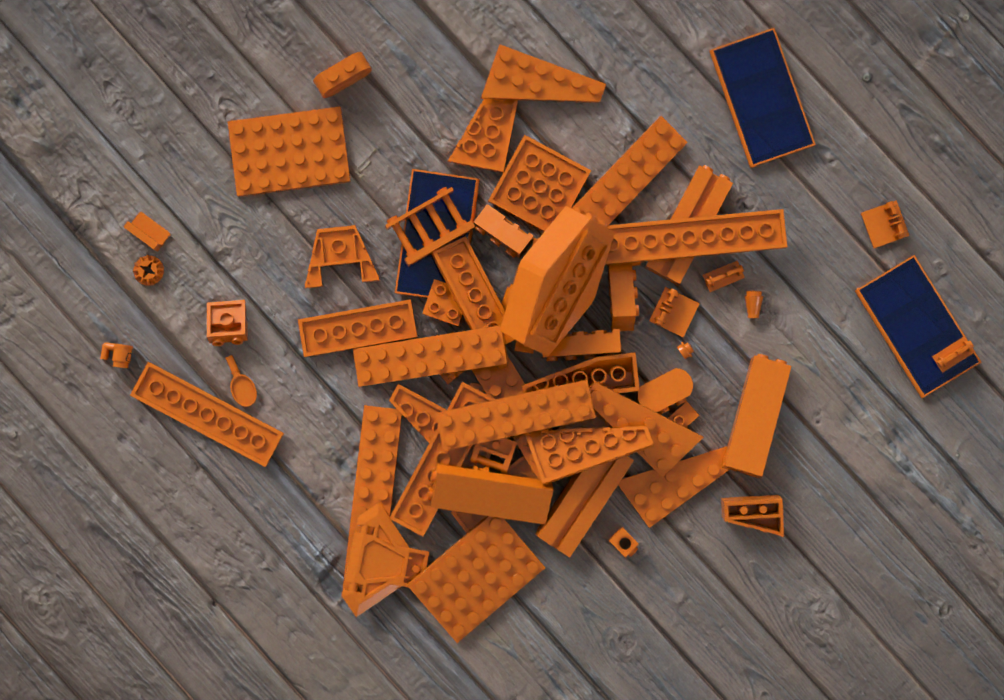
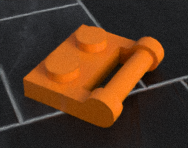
(500, 447)

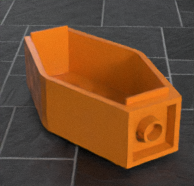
(557, 280)

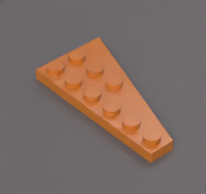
(659, 496)

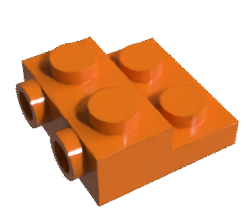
(227, 322)

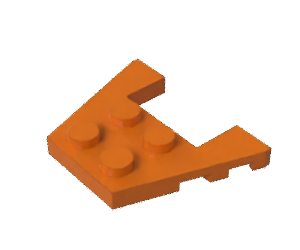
(339, 247)

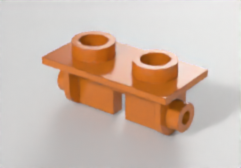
(724, 276)
(953, 354)

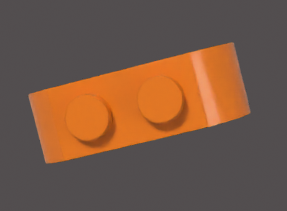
(342, 75)
(665, 391)

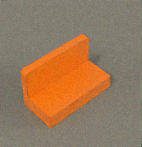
(148, 231)

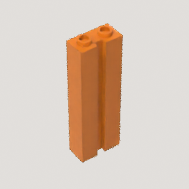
(700, 199)
(756, 416)
(490, 494)
(581, 504)

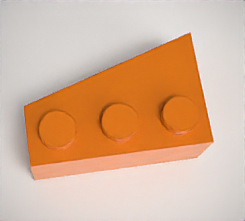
(502, 232)
(622, 296)
(755, 512)

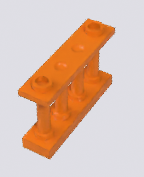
(445, 235)

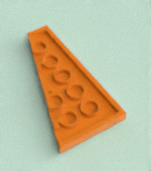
(532, 79)
(487, 136)
(421, 415)
(669, 438)
(579, 449)

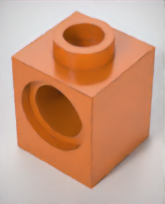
(620, 534)

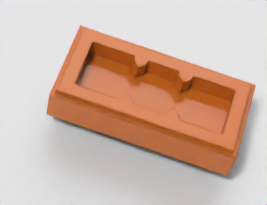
(684, 415)

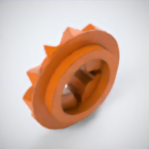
(156, 266)

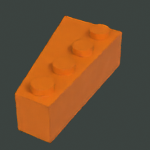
(586, 344)

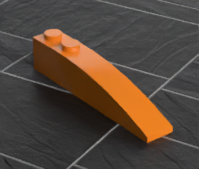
(612, 371)

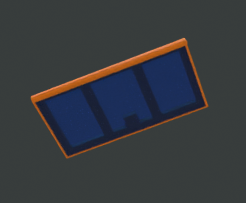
(762, 97)
(419, 277)
(914, 324)

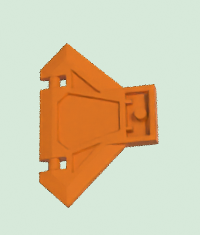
(379, 561)

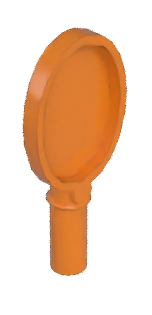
(241, 386)

